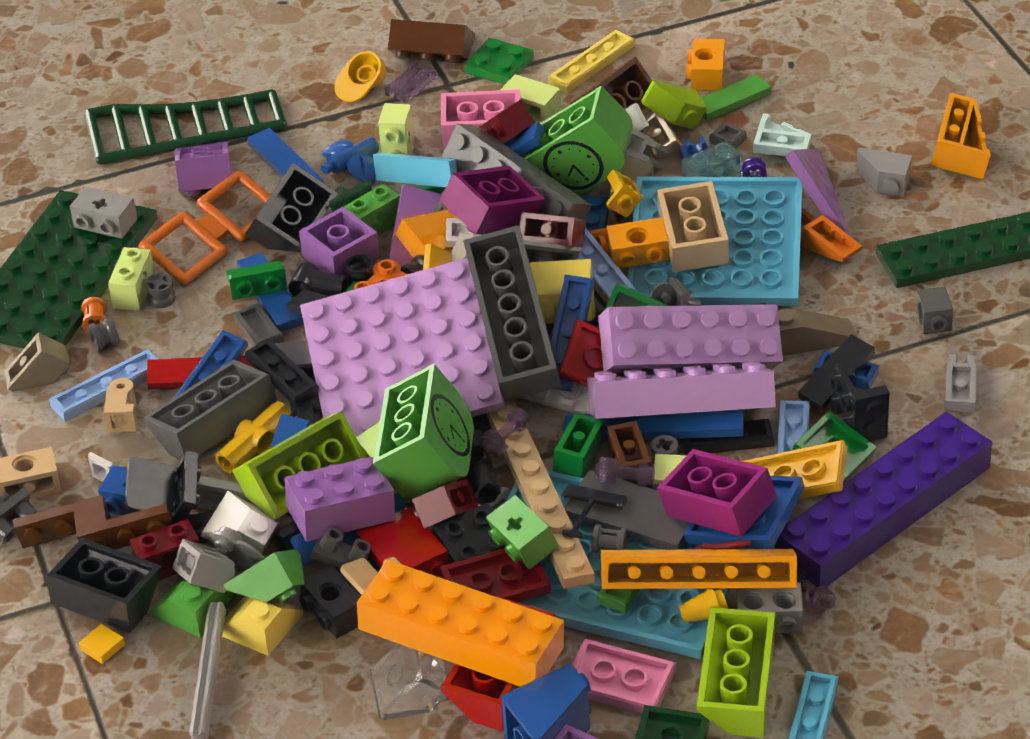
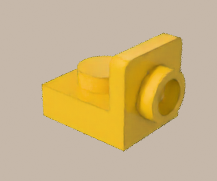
(625, 194)

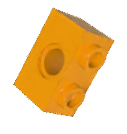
(706, 64)
(638, 243)

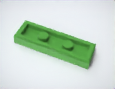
(735, 96)

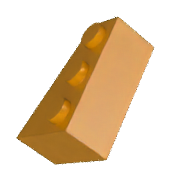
(961, 139)
(422, 230)

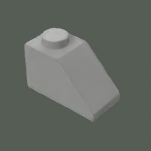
(885, 170)

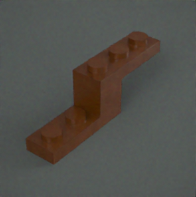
(90, 521)

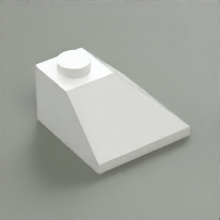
(245, 518)

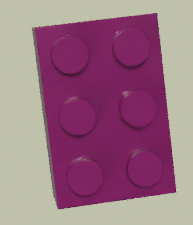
(490, 198)
(717, 492)

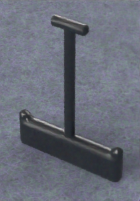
(591, 496)

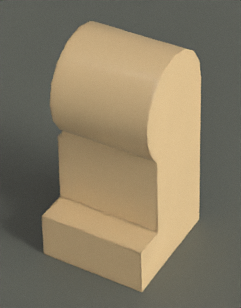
(120, 406)

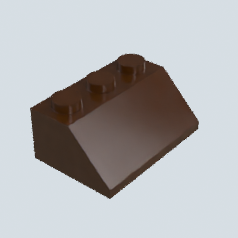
(430, 40)
(625, 84)

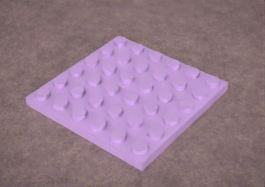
(394, 330)

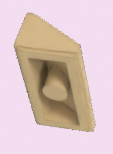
(663, 134)

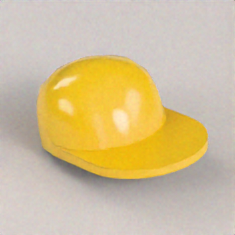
(360, 75)

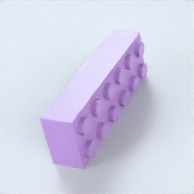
(689, 336)
(680, 392)

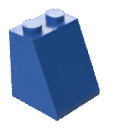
(547, 705)

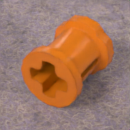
(93, 311)

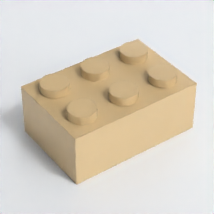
(693, 226)

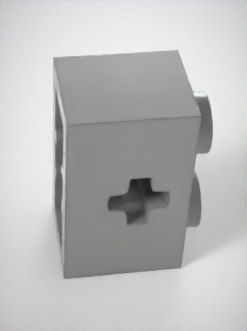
(103, 212)

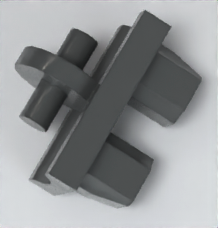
(674, 294)
(13, 508)
(332, 549)

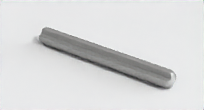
(207, 671)

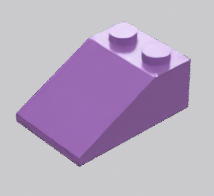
(202, 166)

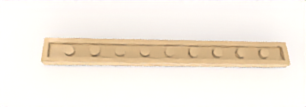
(542, 498)

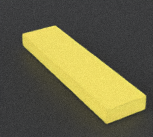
(591, 61)

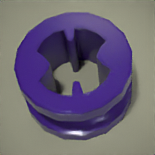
(753, 164)

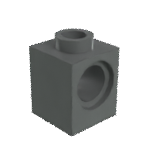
(934, 310)

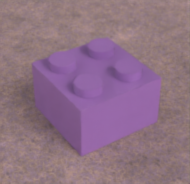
(336, 239)

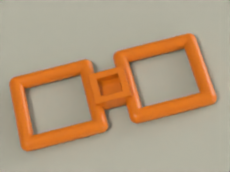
(209, 228)

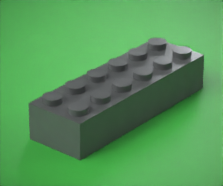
(478, 150)
(512, 313)

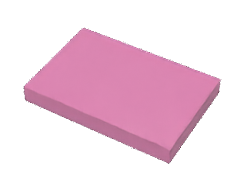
(623, 676)

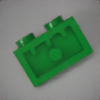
(257, 280)

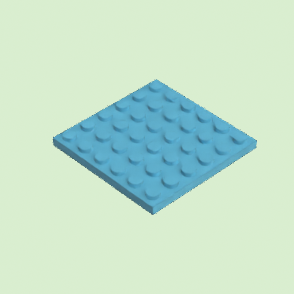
(762, 235)

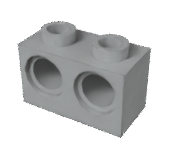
(203, 566)
(782, 601)

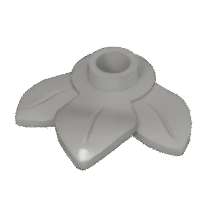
(231, 545)

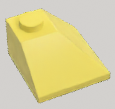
(260, 623)

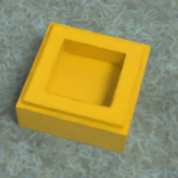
(101, 643)

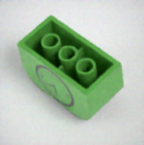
(584, 142)
(423, 434)

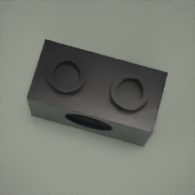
(331, 600)

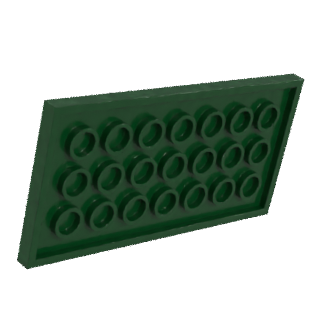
(58, 270)

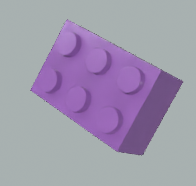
(339, 497)

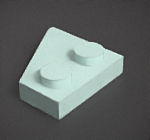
(779, 139)

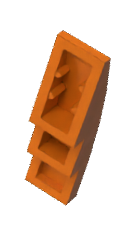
(826, 238)

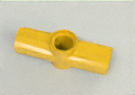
(251, 437)

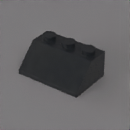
(291, 207)
(104, 584)

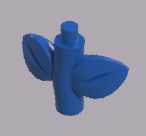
(357, 158)

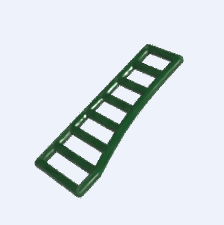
(170, 111)

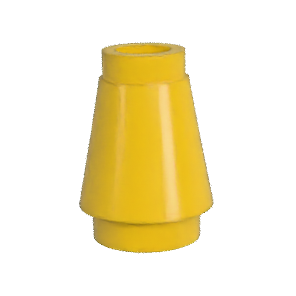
(699, 606)

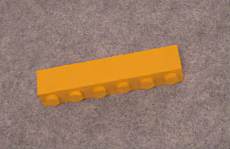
(698, 568)

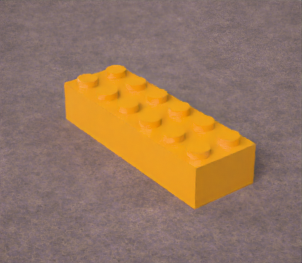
(460, 624)

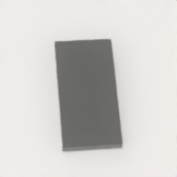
(641, 514)

